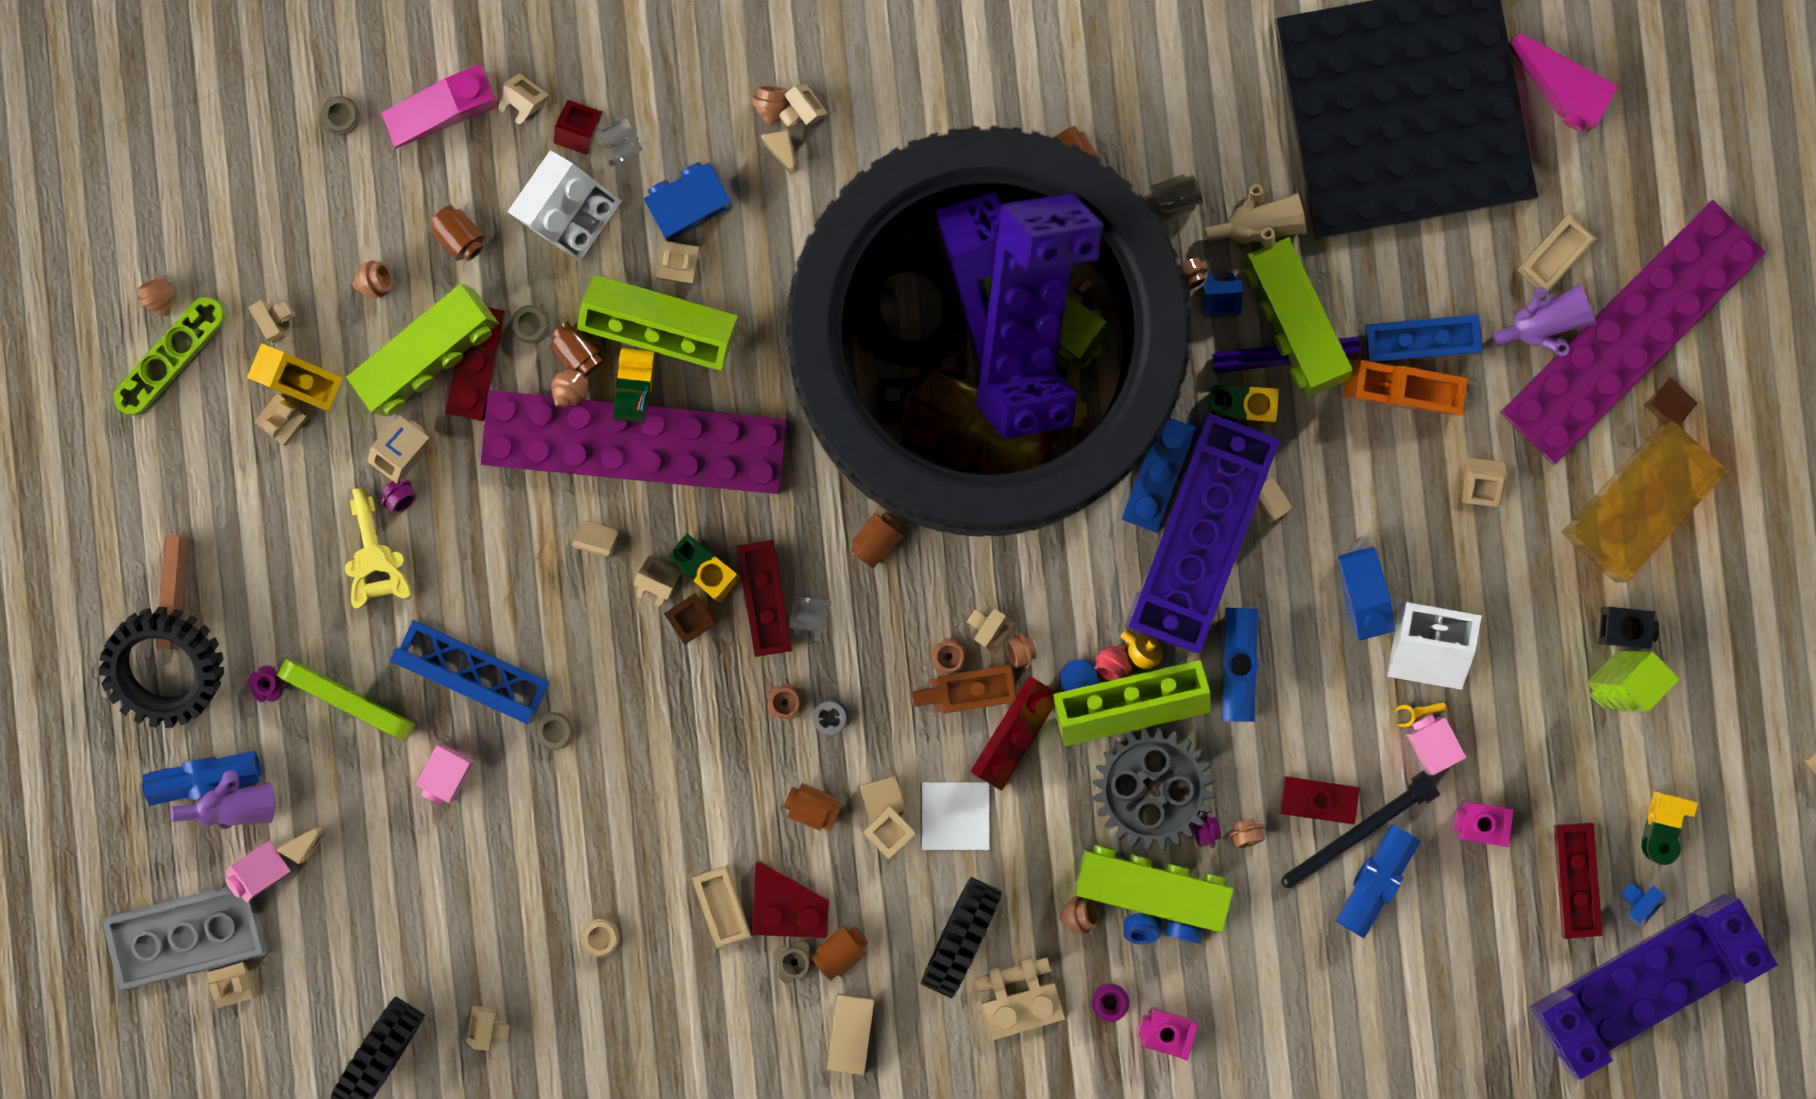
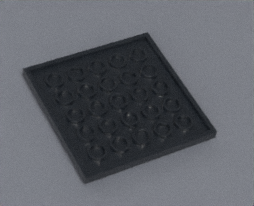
(1404, 111)

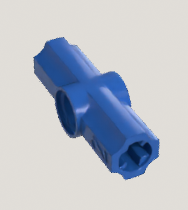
(1240, 690)
(199, 777)
(1378, 880)

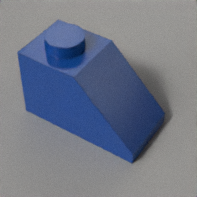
(1366, 594)

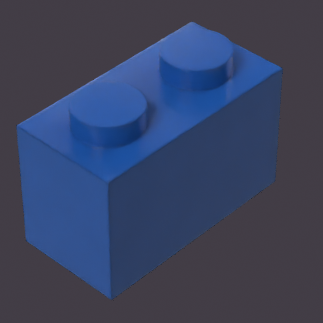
(687, 201)

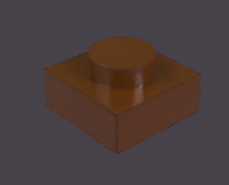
(690, 618)

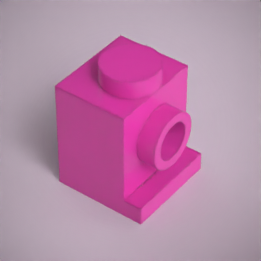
(1500, 824)
(1183, 1037)

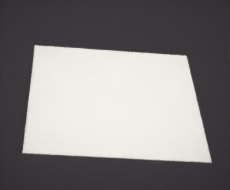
(955, 816)

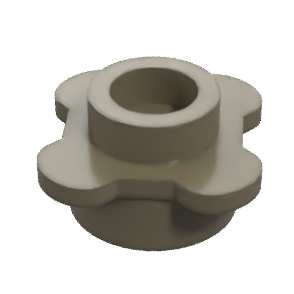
(804, 966)

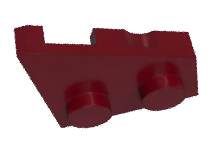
(786, 906)

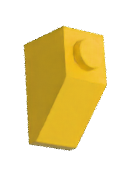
(295, 377)

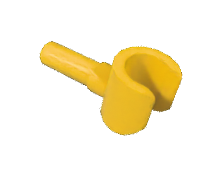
(1419, 712)

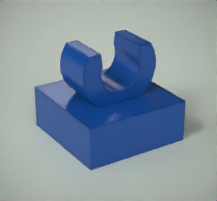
(1222, 297)
(1643, 904)

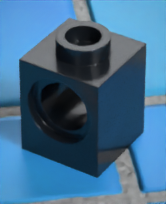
(1611, 628)

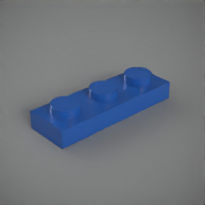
(1423, 338)
(1158, 476)

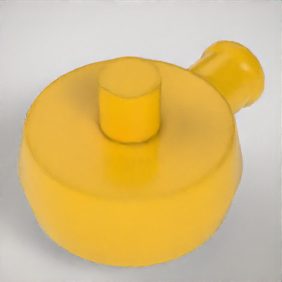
(1143, 650)

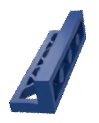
(458, 682)

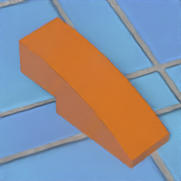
(1406, 387)

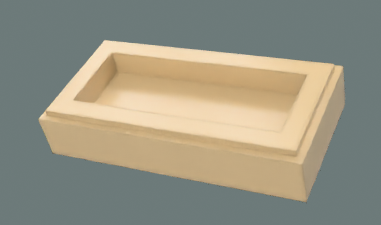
(1556, 253)
(721, 907)
(850, 1034)

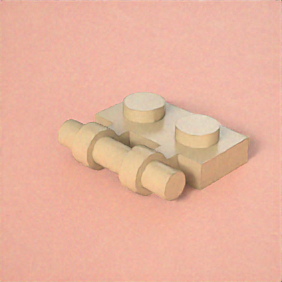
(1022, 1009)

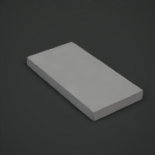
(182, 937)

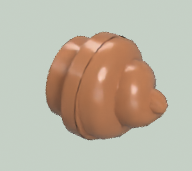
(770, 102)
(373, 279)
(157, 295)
(569, 388)
(1080, 915)

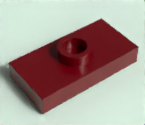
(1319, 800)

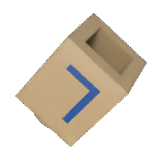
(398, 448)

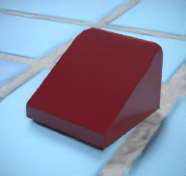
(577, 127)

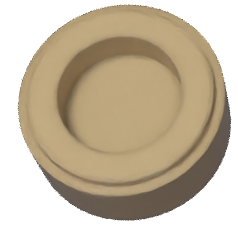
(600, 937)

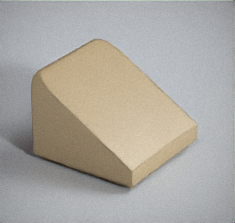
(781, 147)
(1484, 482)
(1272, 501)
(596, 539)
(881, 795)
(302, 847)

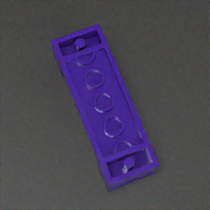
(971, 244)
(1031, 272)
(1203, 533)
(1652, 983)

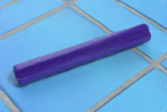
(1268, 357)

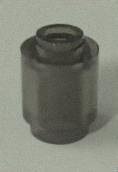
(1174, 197)

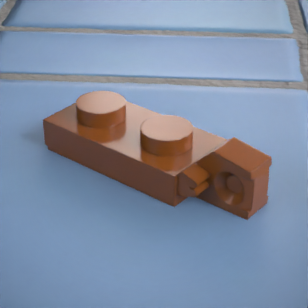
(968, 690)

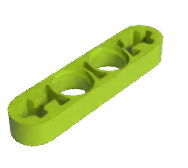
(165, 351)
(346, 699)

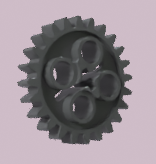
(1132, 762)

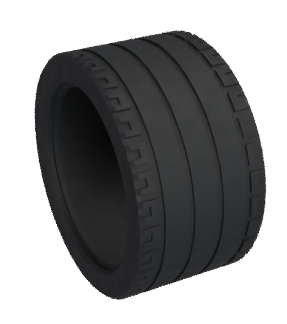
(906, 191)

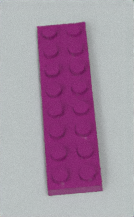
(1633, 332)
(667, 448)

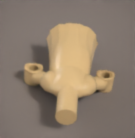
(1262, 222)

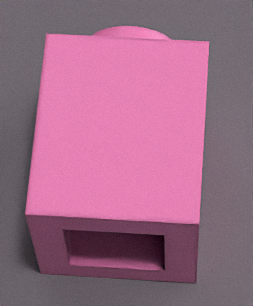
(1435, 744)
(444, 774)
(256, 872)

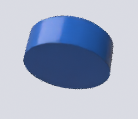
(1077, 675)
(1142, 928)
(1184, 932)

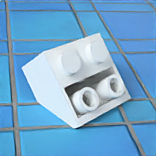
(564, 206)
(1433, 645)

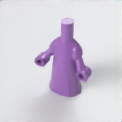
(1549, 317)
(230, 805)

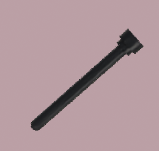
(1418, 791)

